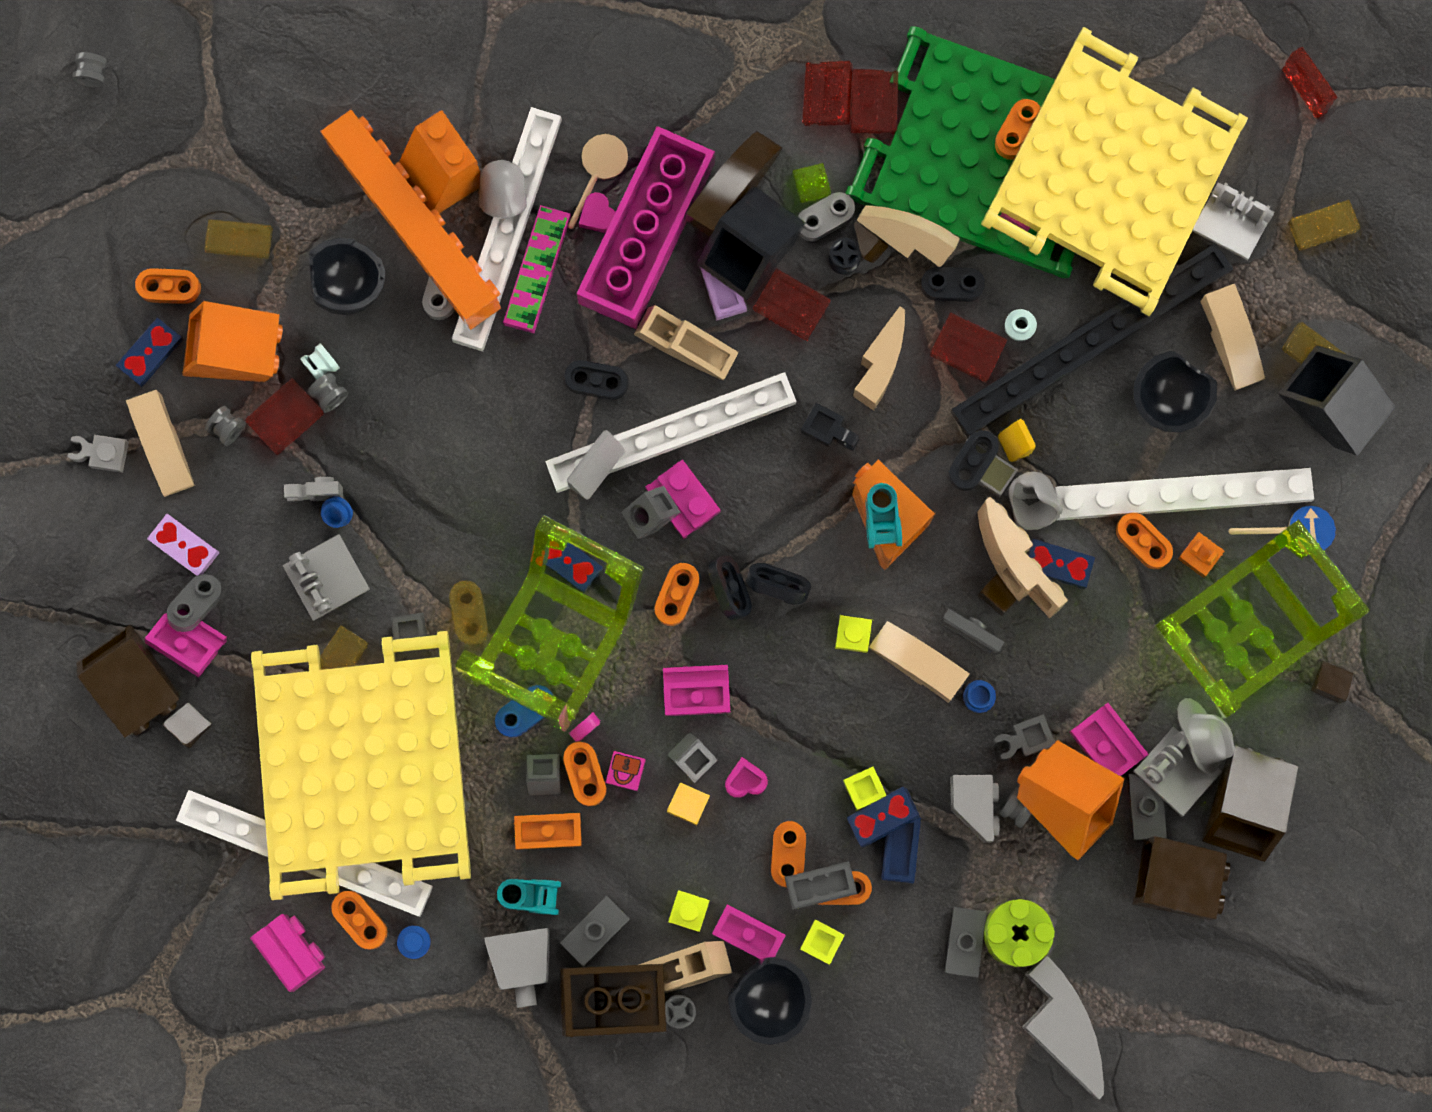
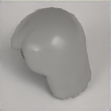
(502, 189)
(1040, 514)

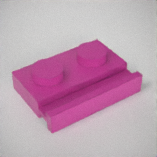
(689, 496)
(188, 649)
(696, 690)
(1109, 741)

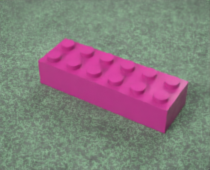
(645, 227)

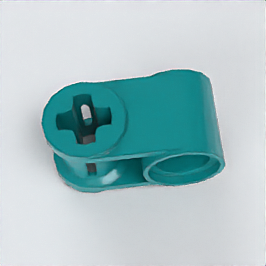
(883, 519)
(532, 895)

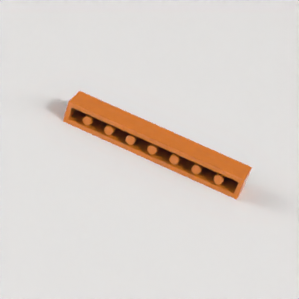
(411, 219)

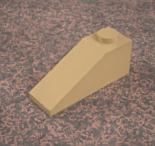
(694, 965)

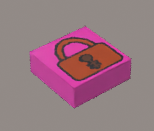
(625, 771)

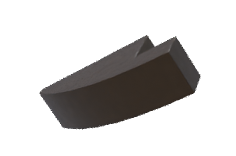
(733, 181)

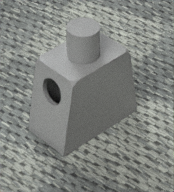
(520, 962)

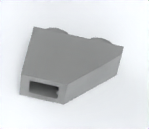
(973, 804)

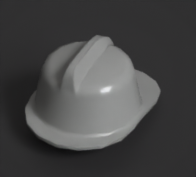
(1206, 734)

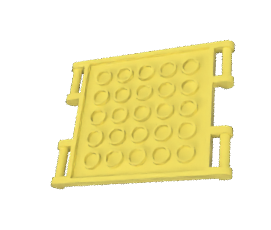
(1114, 172)
(360, 765)

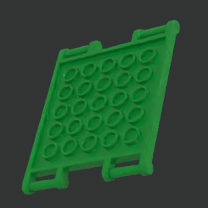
(945, 145)

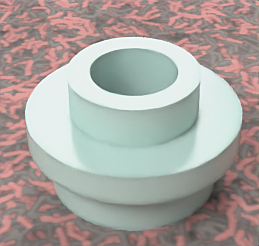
(1016, 333)

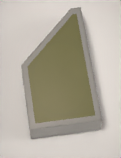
(997, 475)

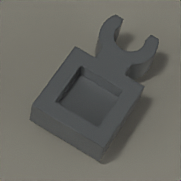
(1029, 736)

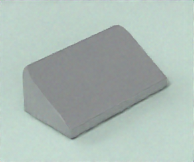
(595, 465)

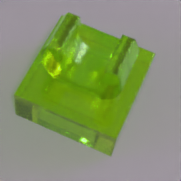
(811, 183)

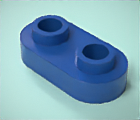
(525, 717)

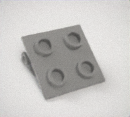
(1233, 220)
(325, 577)
(1173, 772)

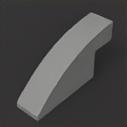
(1065, 1027)

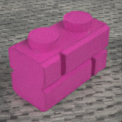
(288, 951)

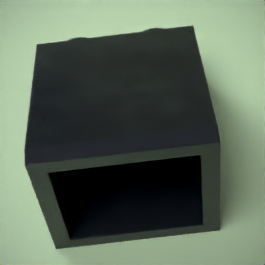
(750, 242)
(1338, 398)

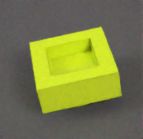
(853, 634)
(864, 788)
(688, 911)
(822, 942)

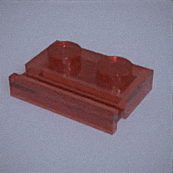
(1309, 82)
(827, 93)
(874, 101)
(791, 304)
(968, 347)
(284, 416)

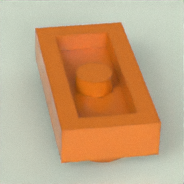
(548, 831)

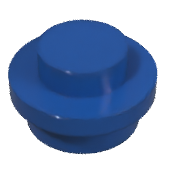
(336, 512)
(979, 696)
(413, 942)

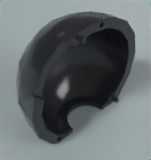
(345, 276)
(1174, 393)
(770, 1001)

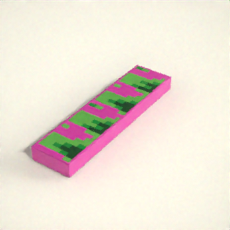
(537, 269)

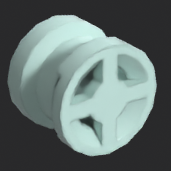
(321, 360)

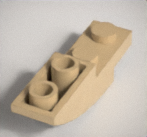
(1008, 550)

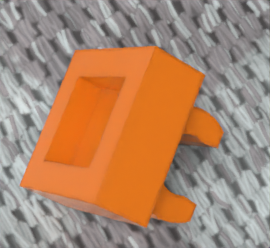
(1201, 555)

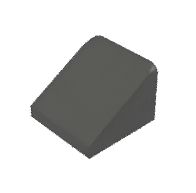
(692, 757)
(543, 774)

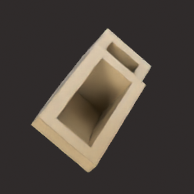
(909, 232)
(1233, 336)
(686, 342)
(881, 361)
(160, 442)
(919, 661)

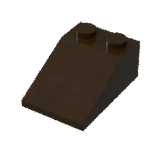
(612, 1000)

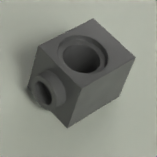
(650, 512)

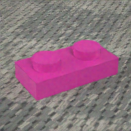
(748, 933)

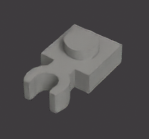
(104, 453)
(314, 491)

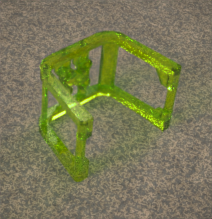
(1301, 543)
(559, 713)

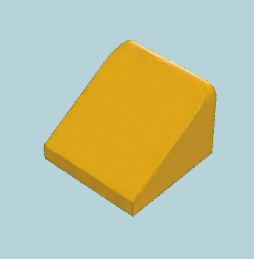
(1017, 441)
(688, 804)

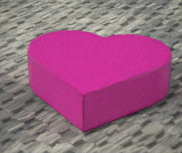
(596, 213)
(745, 779)

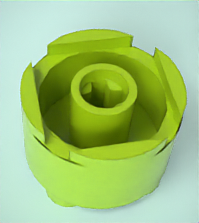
(1037, 933)

